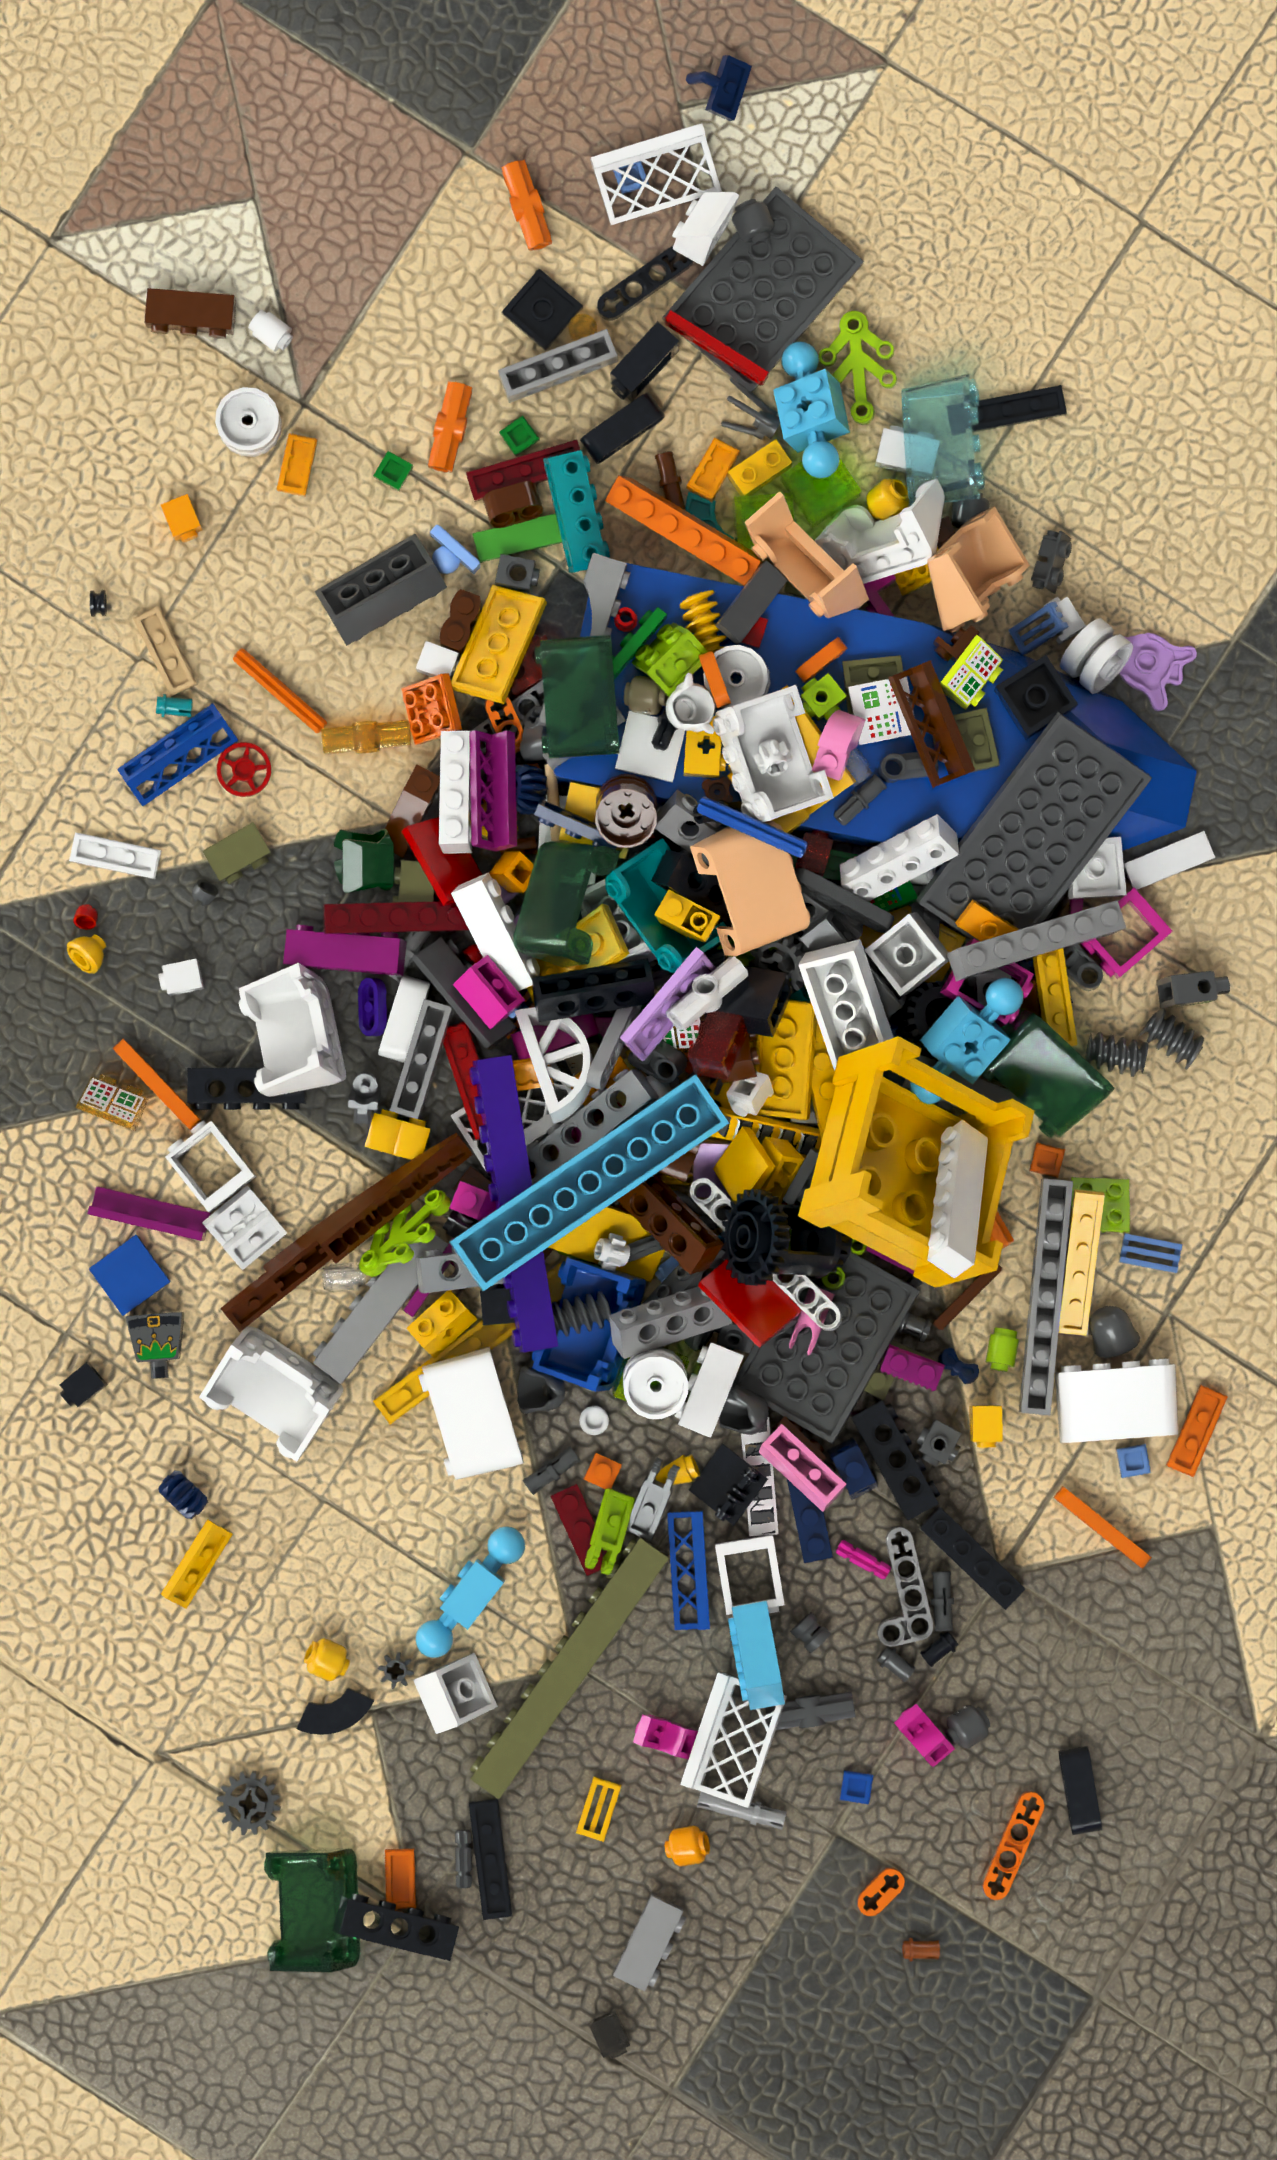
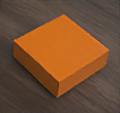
(1047, 1160)

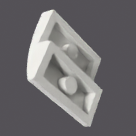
(244, 1227)

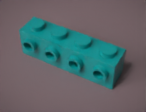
(575, 509)

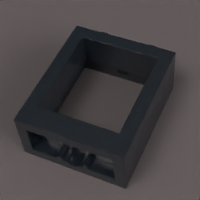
(643, 362)

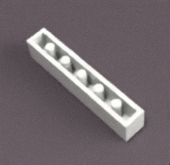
(957, 1199)

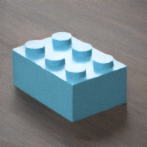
(756, 1656)

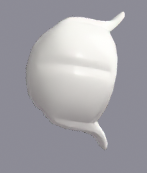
(691, 707)

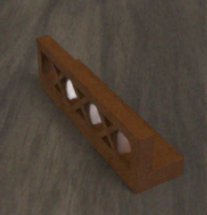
(940, 721)

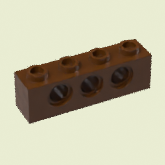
(672, 1224)

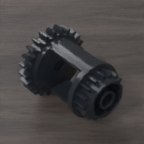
(760, 1238)

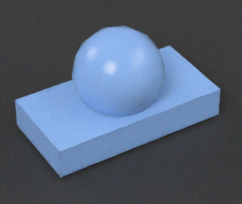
(451, 553)

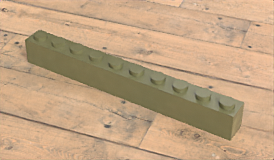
(569, 1667)

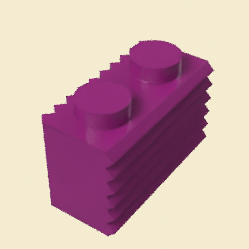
(911, 1368)

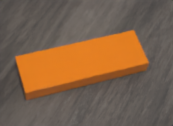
(1196, 1431)

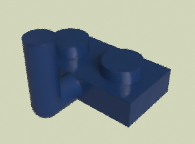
(726, 86)

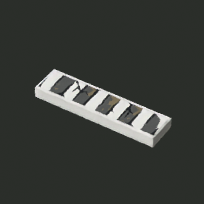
(762, 1510)

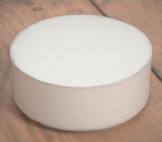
(594, 1420)

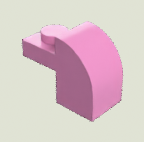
(836, 743)

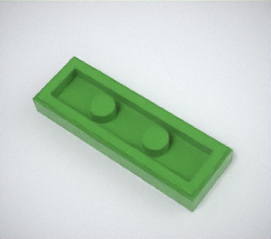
(517, 538)

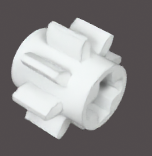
(772, 757)
(612, 1252)

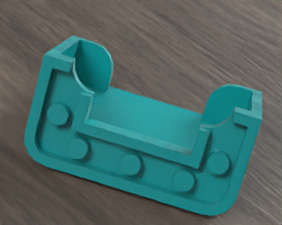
(640, 898)

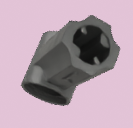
(910, 767)

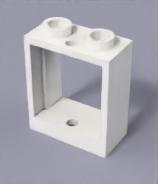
(180, 1147)
(746, 1545)

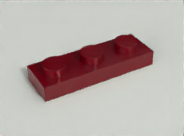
(577, 1523)

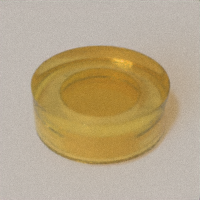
(581, 326)

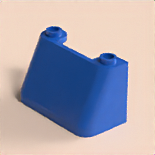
(590, 1357)

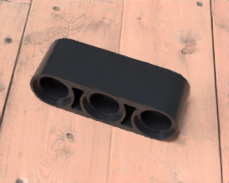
(622, 428)
(1080, 1790)

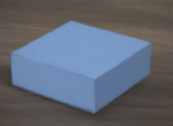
(629, 185)
(1133, 1461)

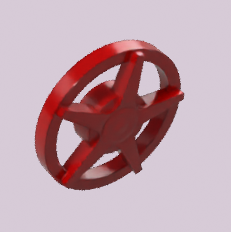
(243, 769)

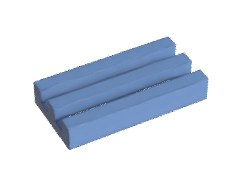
(1055, 618)
(1175, 1258)

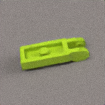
(609, 1529)

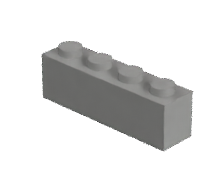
(421, 1059)

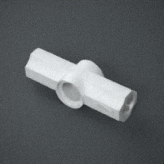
(707, 993)

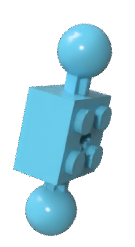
(811, 410)
(970, 1039)
(472, 1594)

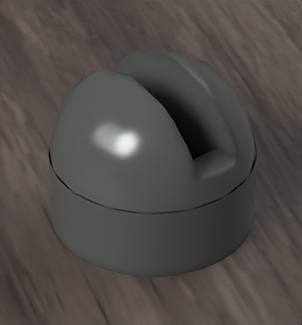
(204, 892)

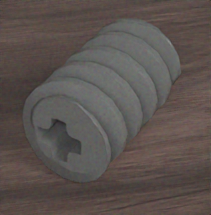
(1173, 1037)
(1116, 1054)
(581, 1313)

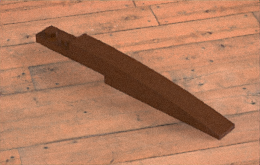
(345, 1229)

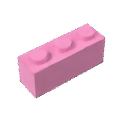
(802, 1467)

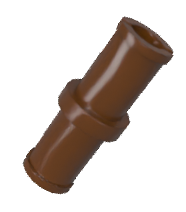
(669, 479)

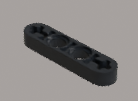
(648, 285)

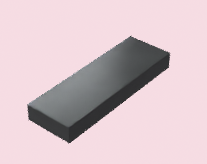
(751, 602)

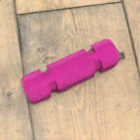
(863, 1559)

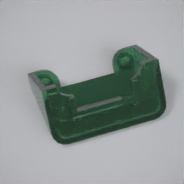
(579, 696)
(555, 899)
(1047, 1074)
(309, 1902)

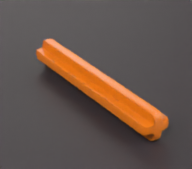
(279, 690)

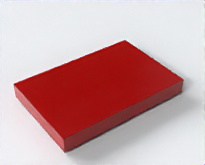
(442, 870)
(755, 1309)

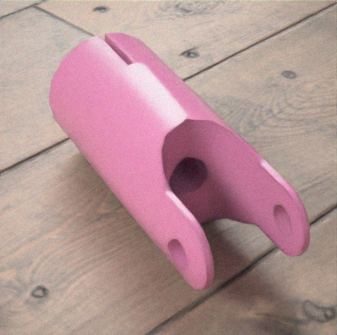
(805, 1321)

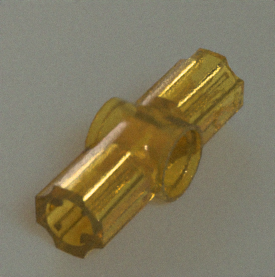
(366, 737)

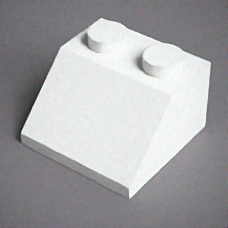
(704, 225)
(455, 1693)

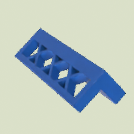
(174, 750)
(699, 1569)

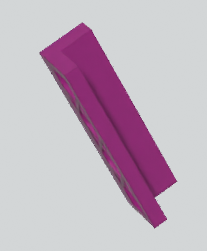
(498, 791)
(149, 1213)

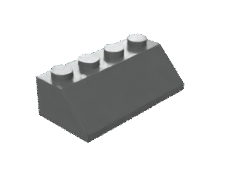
(381, 589)
(443, 969)

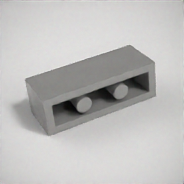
(649, 1942)

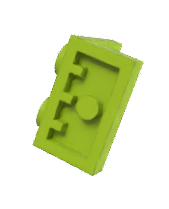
(670, 657)

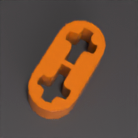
(821, 659)
(714, 679)
(885, 1897)

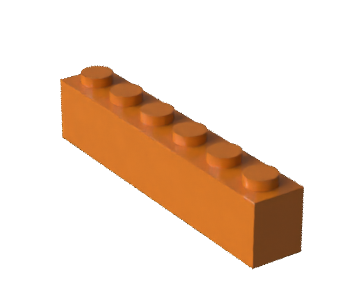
(683, 529)

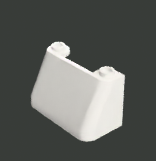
(887, 544)
(294, 1031)
(273, 1389)
(471, 1414)

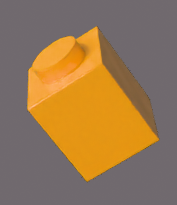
(182, 518)
(512, 871)

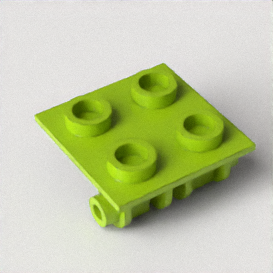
(1116, 1201)

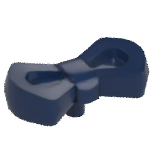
(967, 1372)

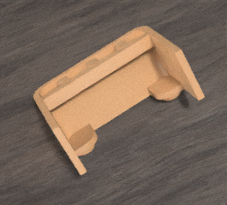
(804, 561)

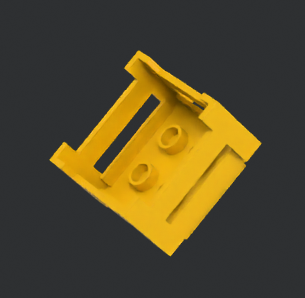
(884, 1152)

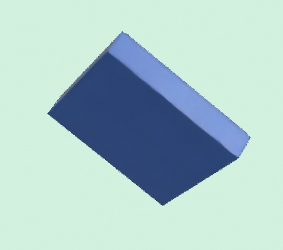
(129, 1275)

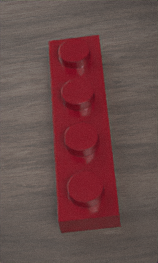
(516, 470)

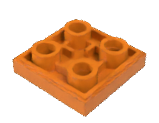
(431, 708)

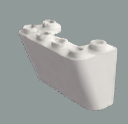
(741, 733)
(1116, 1401)

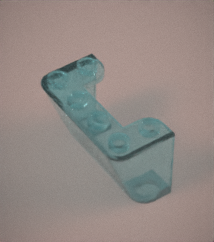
(941, 437)

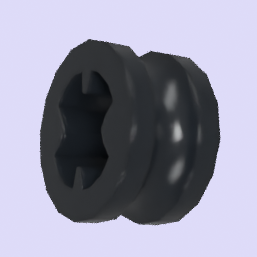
(98, 603)

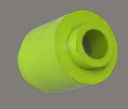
(1002, 1349)

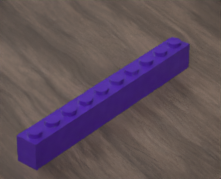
(510, 1176)

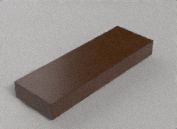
(964, 1299)

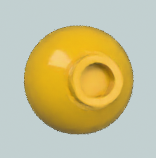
(87, 953)

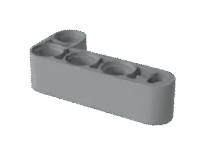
(903, 1584)

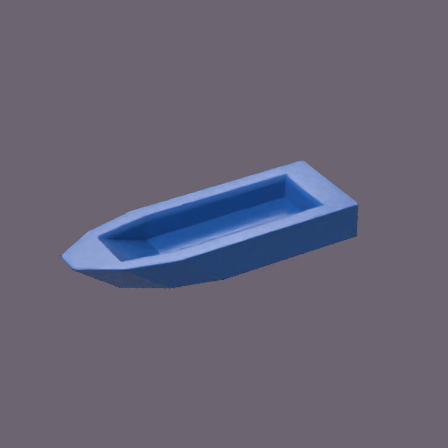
(798, 634)

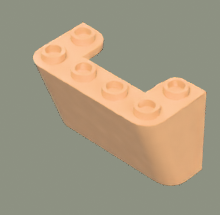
(974, 567)
(756, 888)

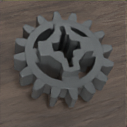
(783, 960)
(234, 1800)

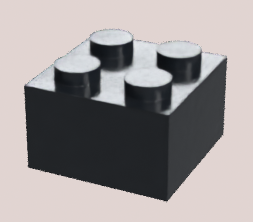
(1035, 696)

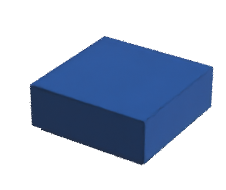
(856, 1787)

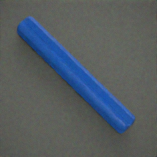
(752, 827)

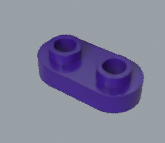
(372, 1006)

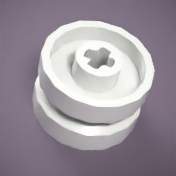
(258, 436)
(1096, 656)
(744, 662)
(671, 1387)

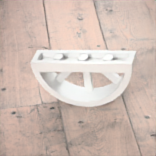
(558, 1110)

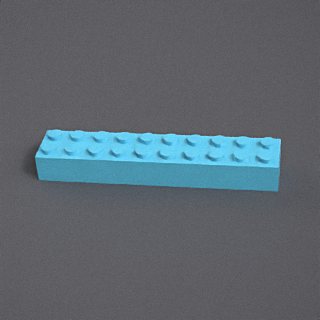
(589, 1182)

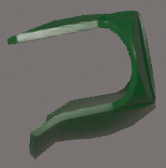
(365, 860)

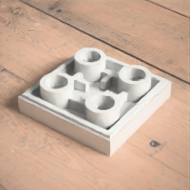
(640, 756)

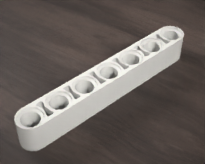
(792, 1288)

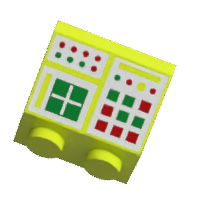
(971, 672)

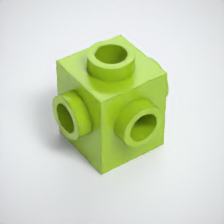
(824, 687)

